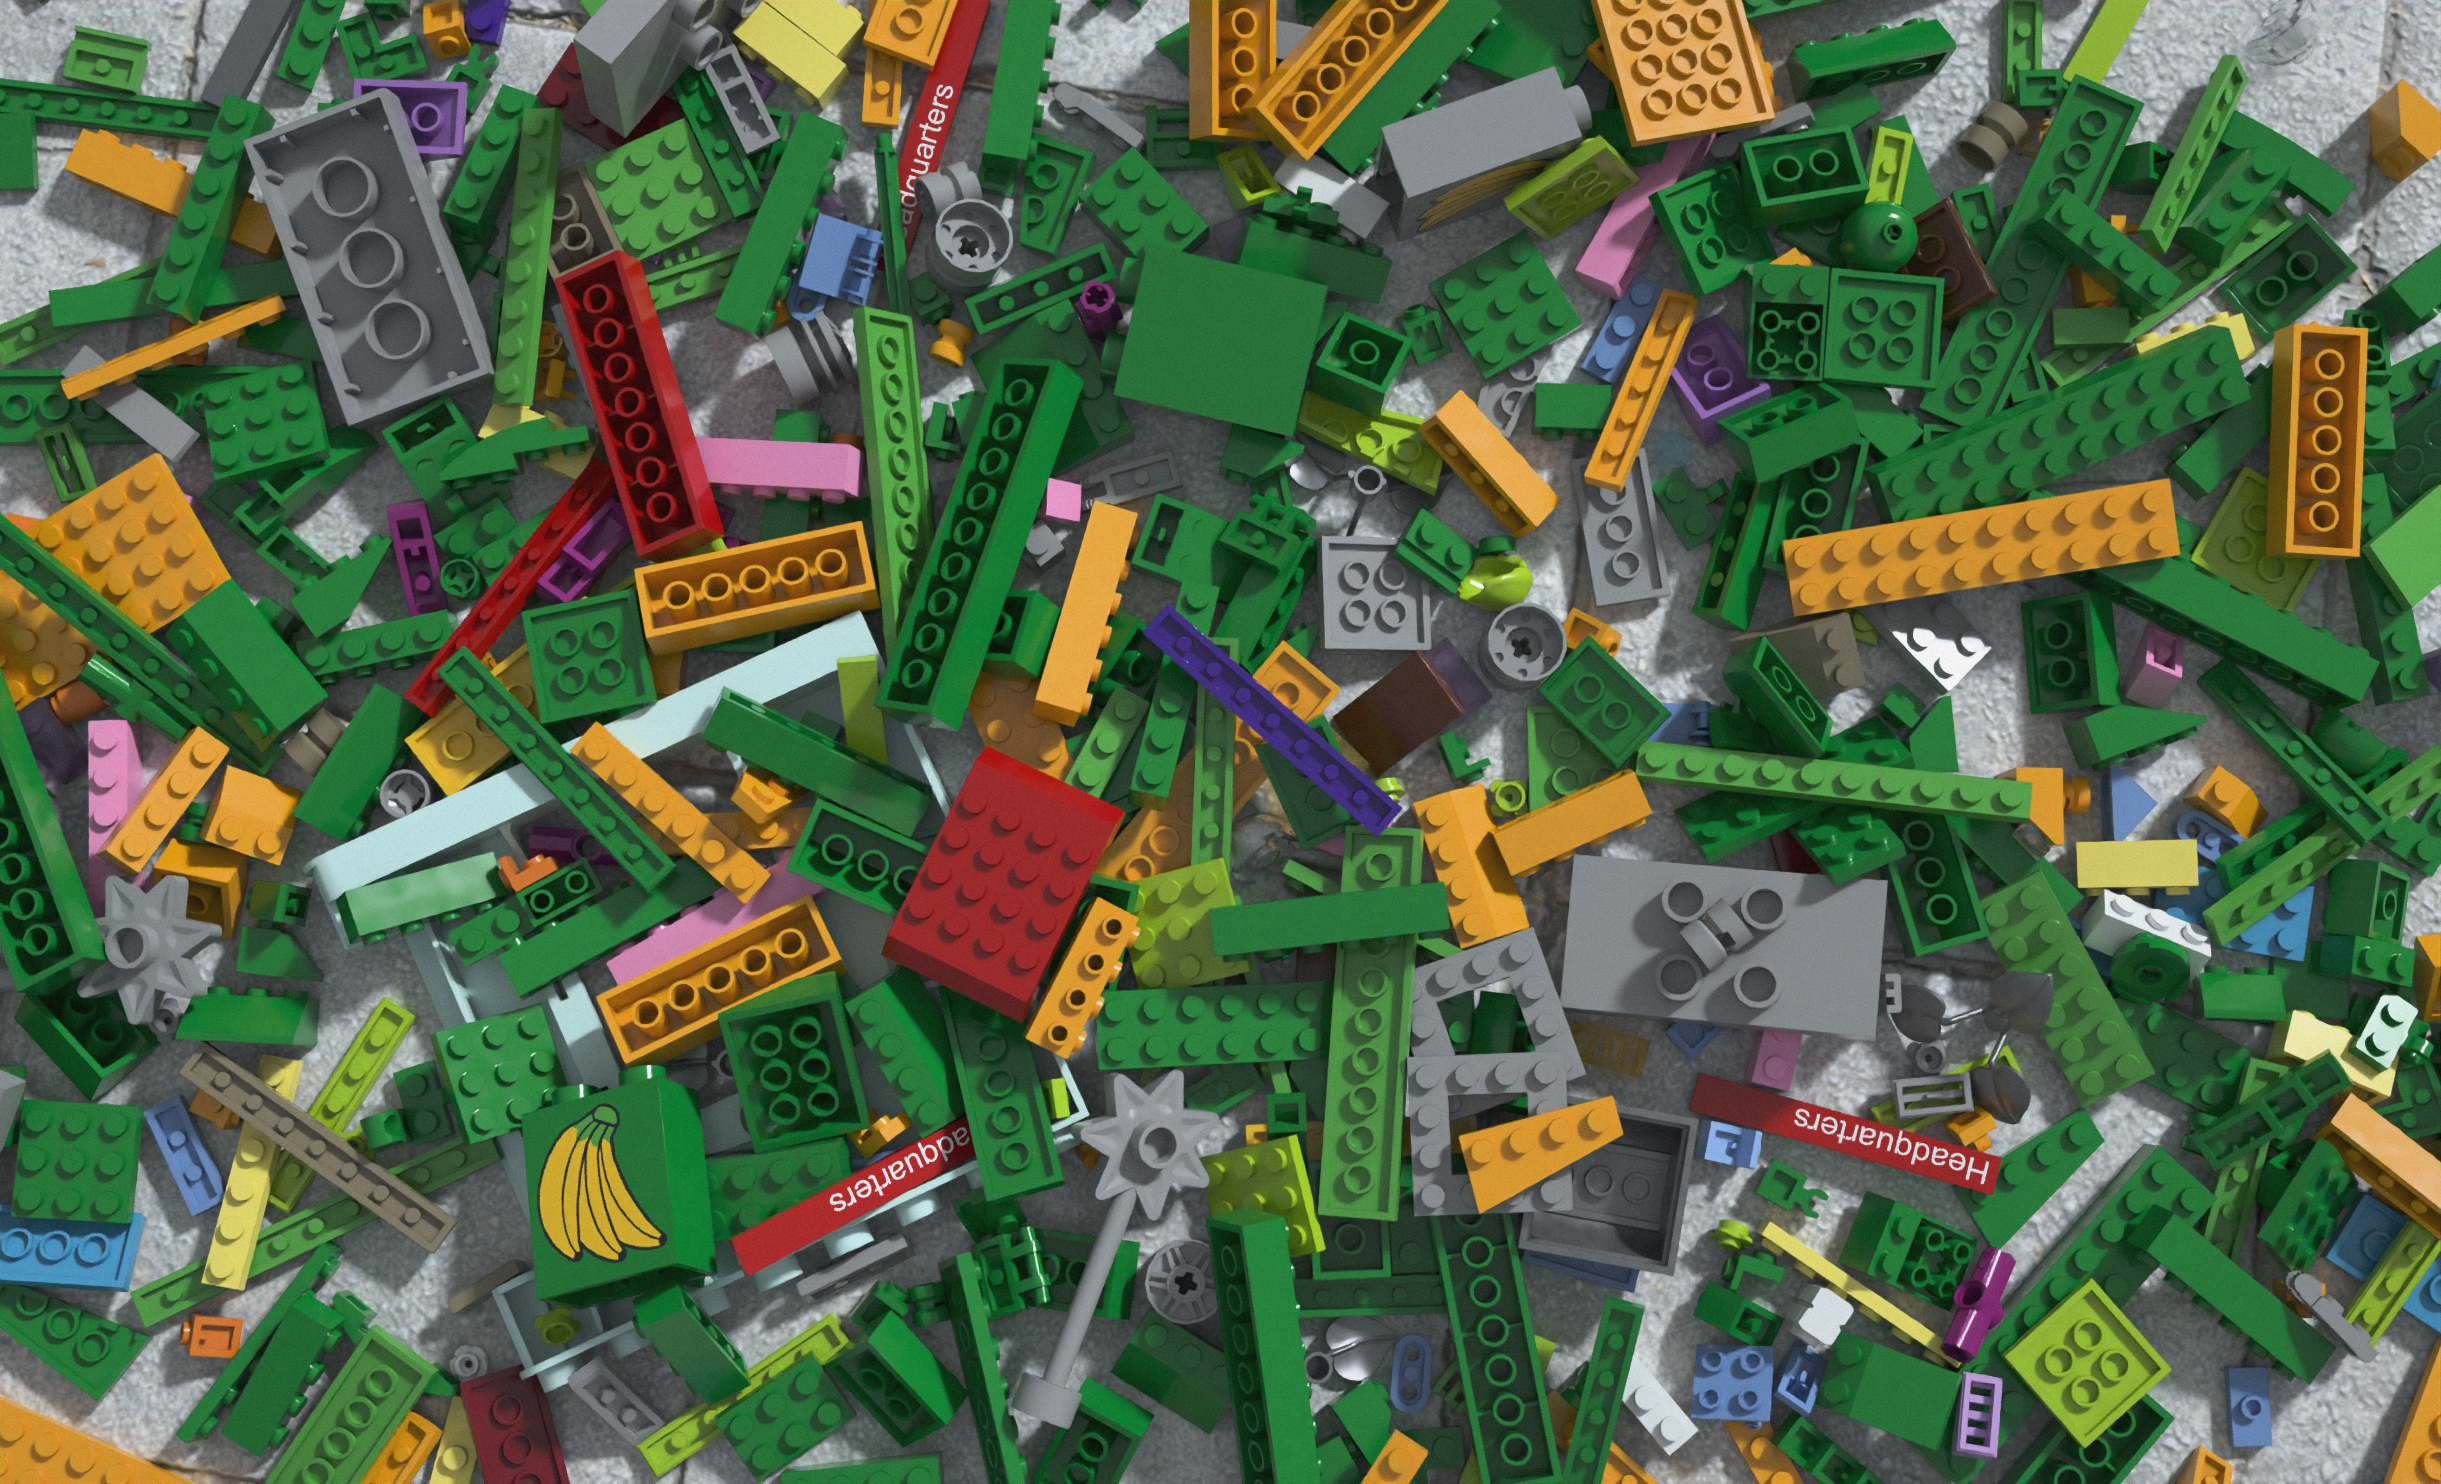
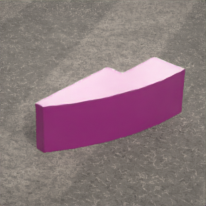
(586, 556)

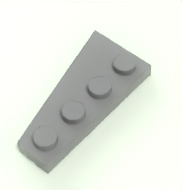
(1507, 393)

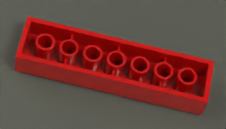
(639, 407)

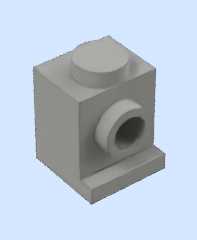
(1042, 549)

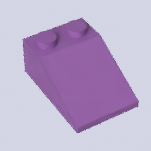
(432, 111)
(1712, 379)

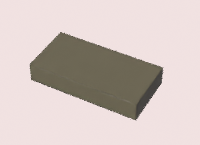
(482, 1289)

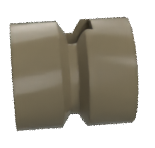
(1989, 140)
(314, 747)

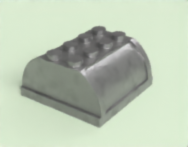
(1624, 1196)

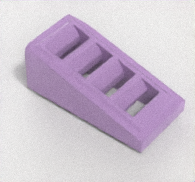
(1963, 1414)

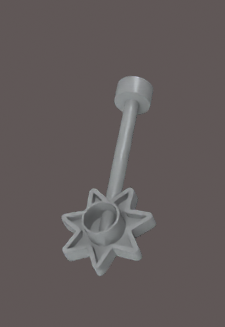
(146, 947)
(1142, 1150)

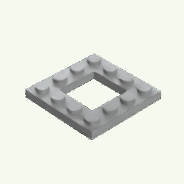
(1510, 957)
(1429, 1084)

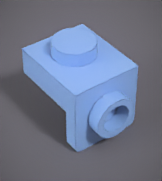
(1729, 1144)

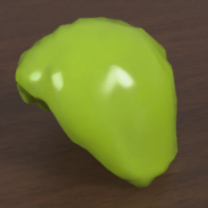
(1496, 583)

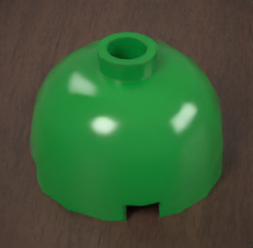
(1878, 237)
(2347, 743)

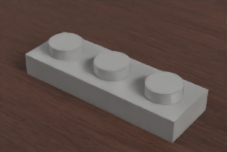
(855, 1267)
(616, 1400)

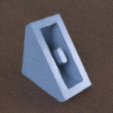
(2122, 803)
(1799, 1378)

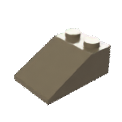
(579, 224)
(1816, 648)

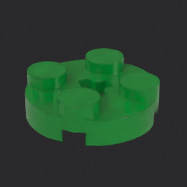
(2150, 952)

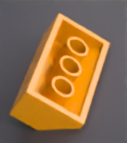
(1228, 61)
(1463, 854)

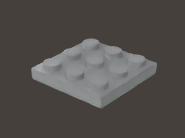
(1369, 597)

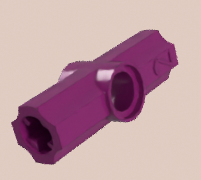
(1098, 310)
(566, 846)
(1978, 1305)

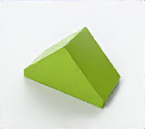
(1246, 177)

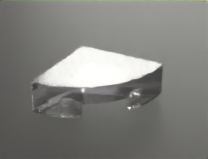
(2032, 840)

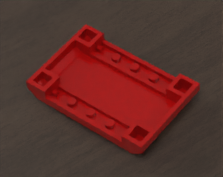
(1002, 883)

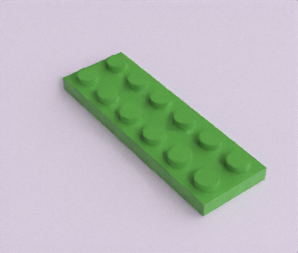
(2085, 1022)
(356, 1414)

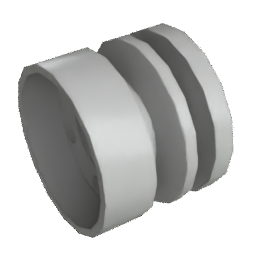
(981, 237)
(811, 358)
(1537, 632)
(1163, 1291)

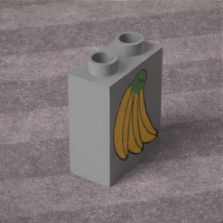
(1476, 150)

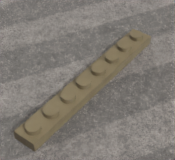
(318, 1147)

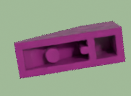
(416, 556)

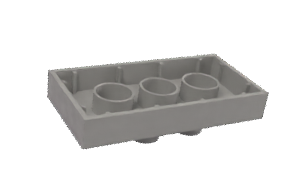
(642, 46)
(372, 258)
(1802, 973)

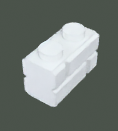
(1817, 1315)

